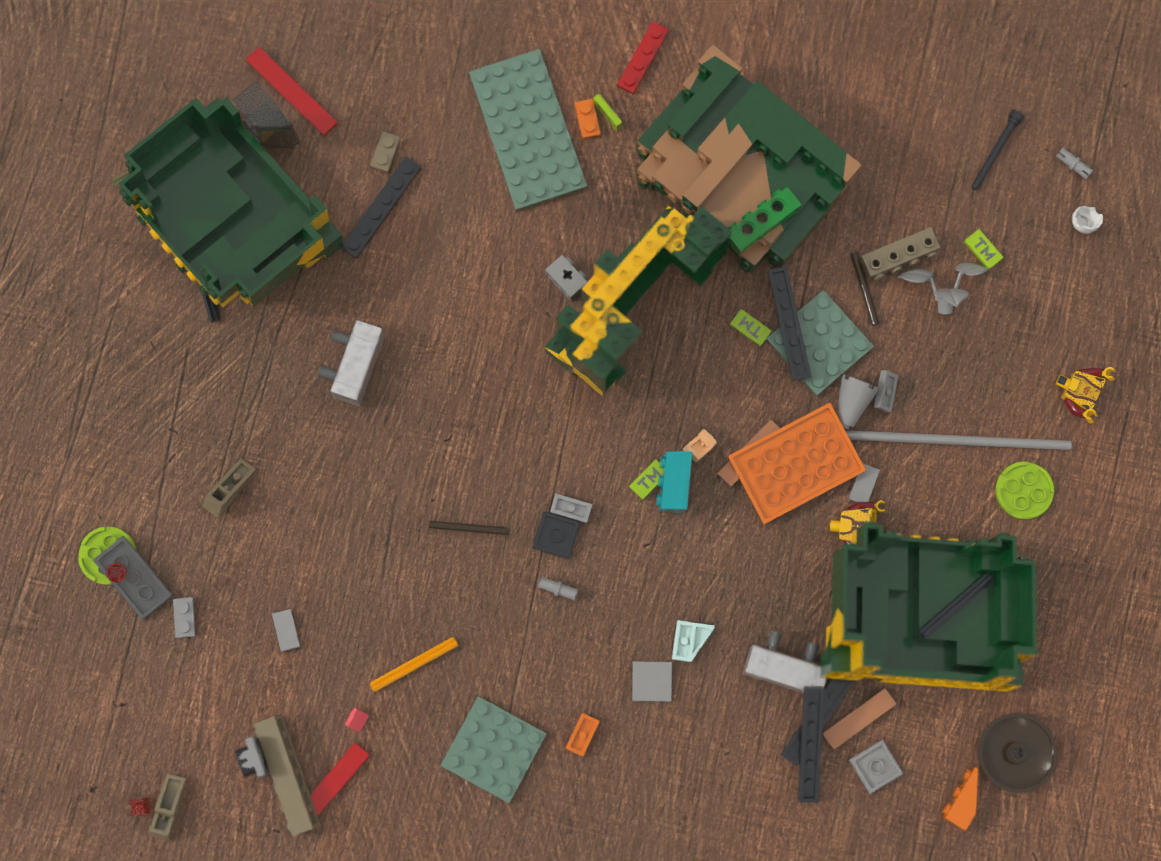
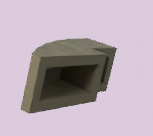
(167, 807)

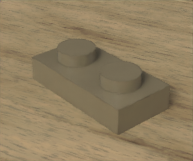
(385, 152)

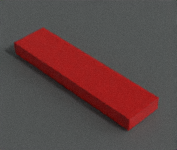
(338, 777)

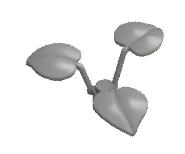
(946, 297)

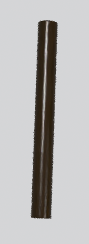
(864, 288)
(468, 527)

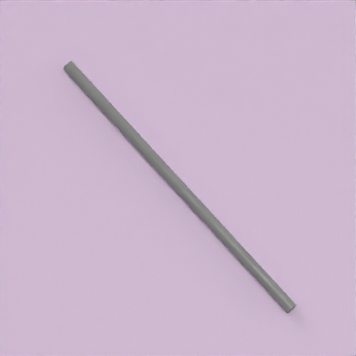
(959, 440)

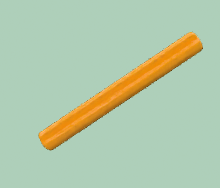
(413, 664)

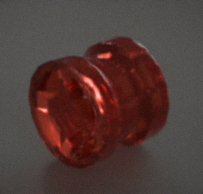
(114, 570)
(139, 806)

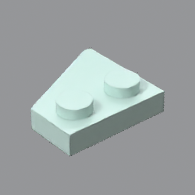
(689, 639)

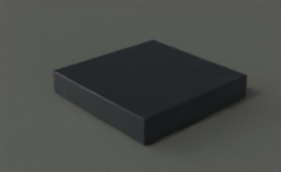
(556, 535)

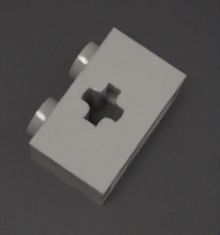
(556, 272)

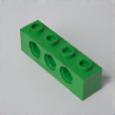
(789, 205)

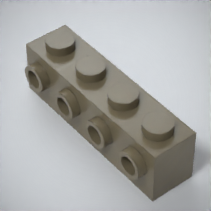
(899, 254)

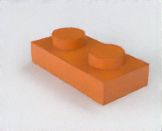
(587, 119)
(582, 734)

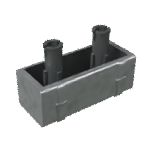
(357, 362)
(782, 669)

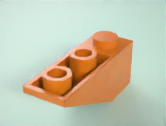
(963, 807)

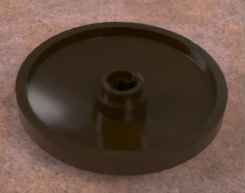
(1017, 752)

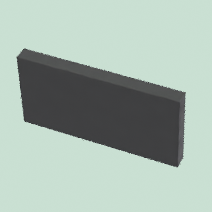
(141, 586)

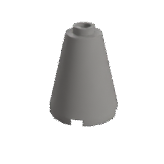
(853, 400)

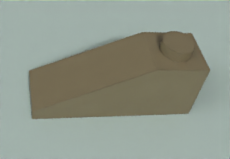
(228, 488)

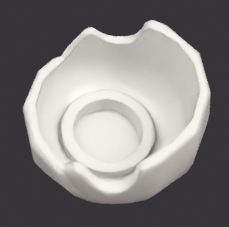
(1086, 219)

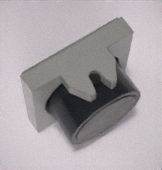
(251, 758)

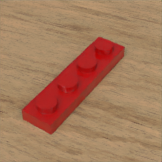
(642, 58)

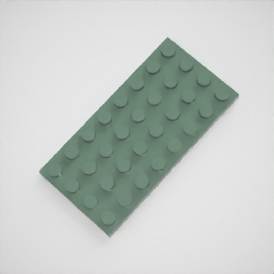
(527, 130)

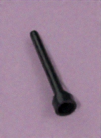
(1015, 118)

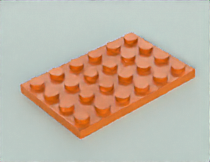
(796, 463)

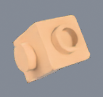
(700, 445)

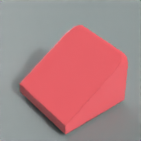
(356, 719)

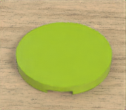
(1024, 490)
(94, 545)

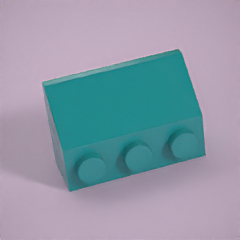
(674, 481)

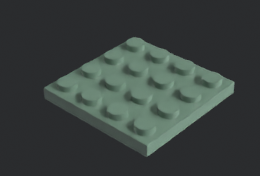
(829, 342)
(493, 749)

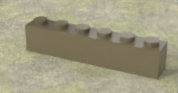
(287, 775)

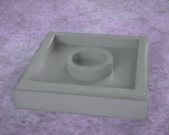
(652, 681)
(876, 766)

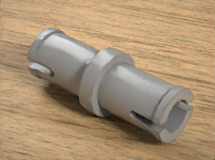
(1074, 163)
(558, 588)

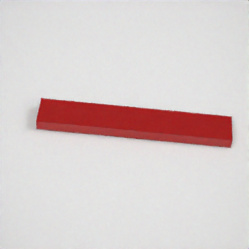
(291, 91)

